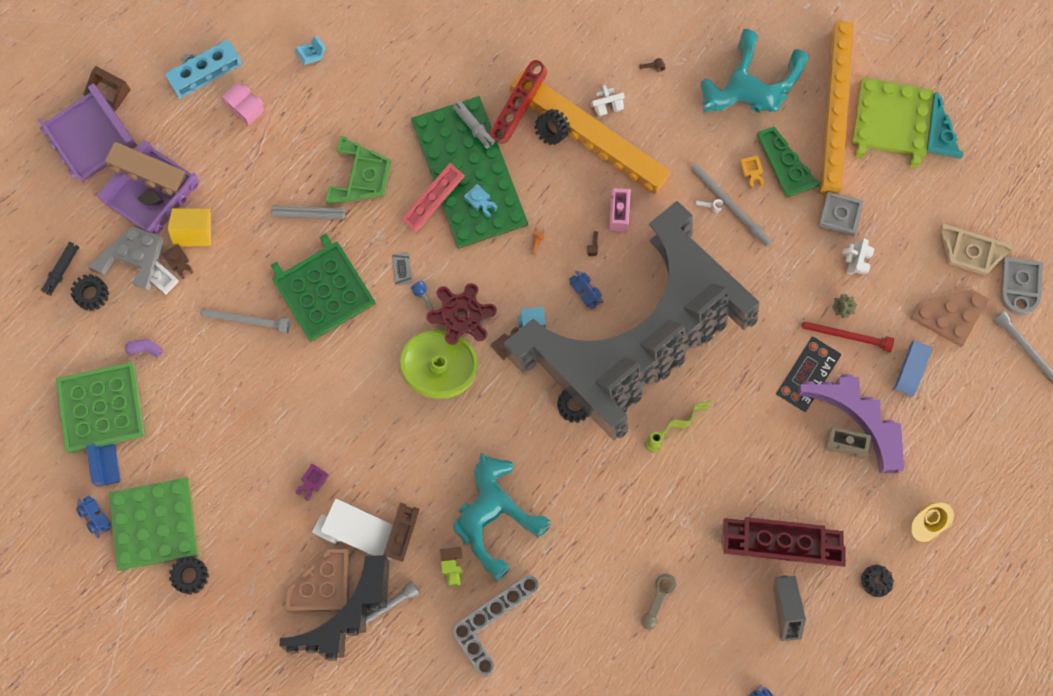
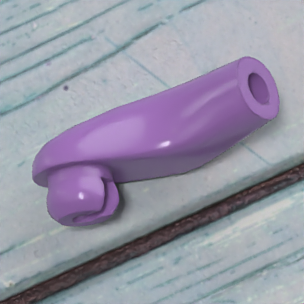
(143, 345)

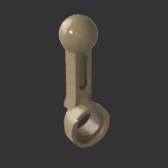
(650, 620)

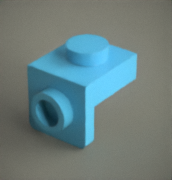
(311, 52)

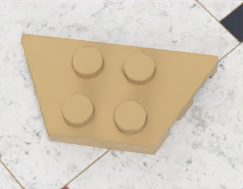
(972, 250)

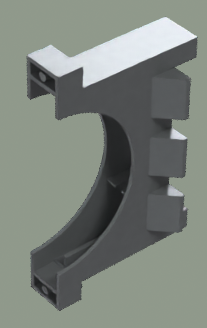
(611, 372)

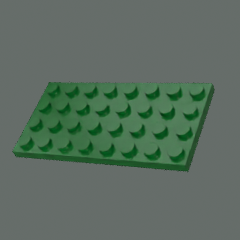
(449, 140)

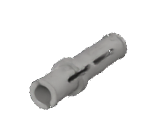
(477, 129)

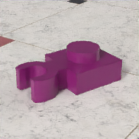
(313, 479)

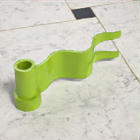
(654, 446)

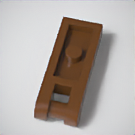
(401, 532)

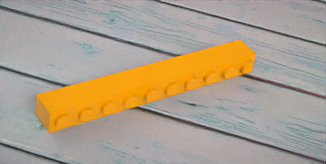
(836, 108)
(600, 138)

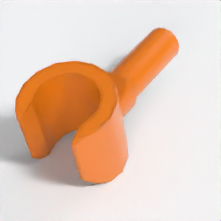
(537, 238)

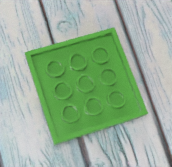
(100, 407)
(153, 524)

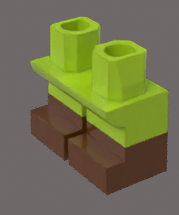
(449, 565)

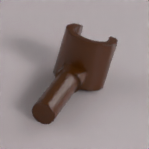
(658, 64)
(592, 250)

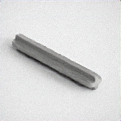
(308, 212)

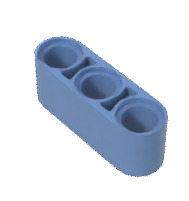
(913, 368)

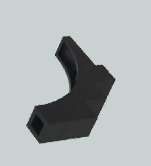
(351, 619)

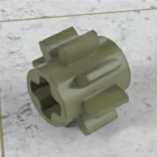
(844, 306)

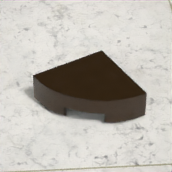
(150, 197)

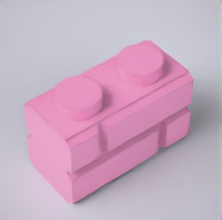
(619, 210)

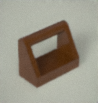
(99, 75)

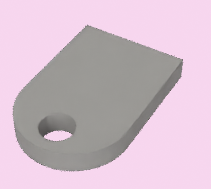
(1021, 282)

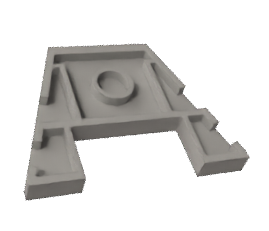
(133, 248)

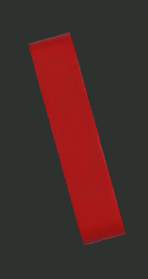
(518, 92)

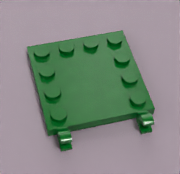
(323, 290)

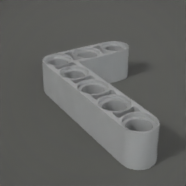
(490, 618)

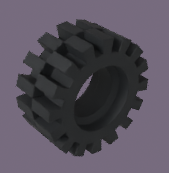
(560, 123)
(84, 283)
(564, 411)
(180, 566)

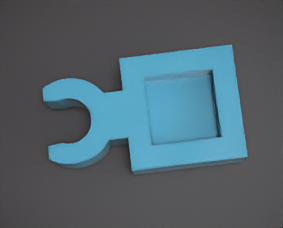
(479, 199)

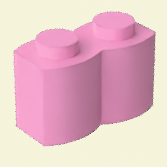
(243, 103)

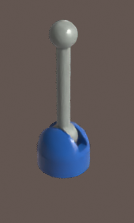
(419, 290)

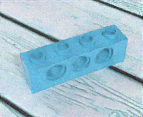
(201, 77)

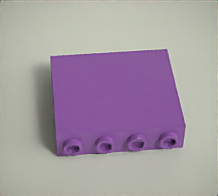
(86, 134)
(122, 195)

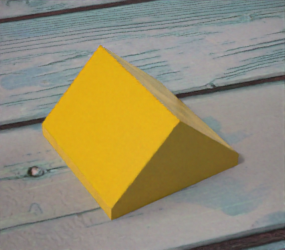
(190, 227)

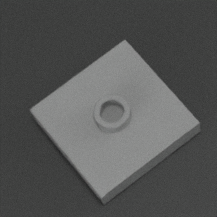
(840, 213)

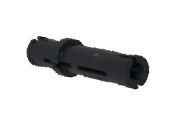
(59, 269)

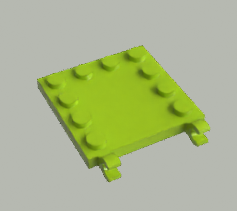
(893, 119)

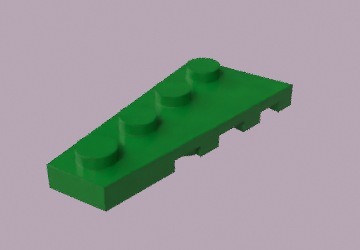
(787, 168)

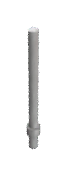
(755, 230)

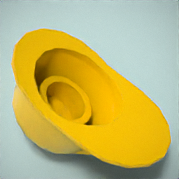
(931, 521)

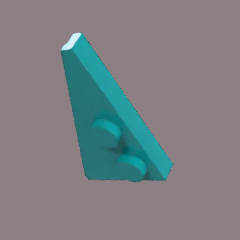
(941, 134)

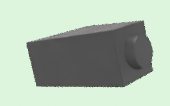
(789, 608)

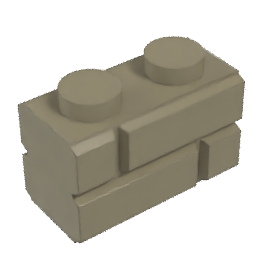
(847, 442)

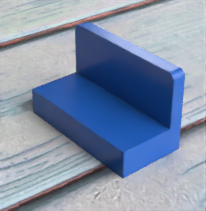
(103, 465)

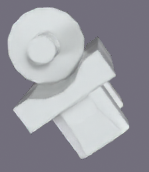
(615, 100)
(855, 257)

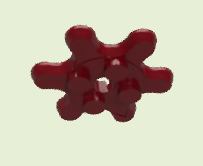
(463, 302)

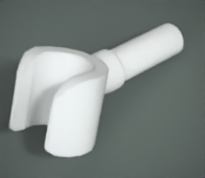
(711, 205)

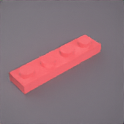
(433, 197)

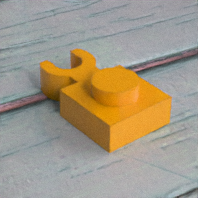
(752, 169)

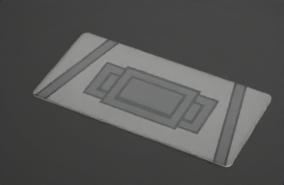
(402, 268)

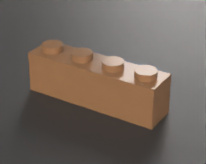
(145, 168)

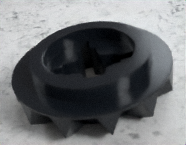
(868, 582)

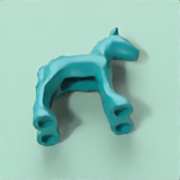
(749, 88)
(487, 508)

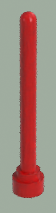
(885, 344)

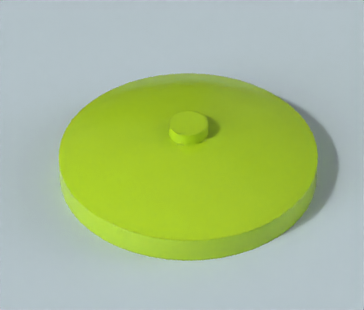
(436, 367)

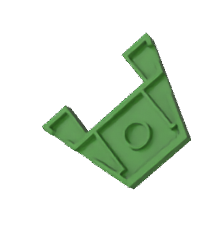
(368, 174)

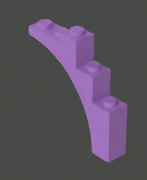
(845, 395)

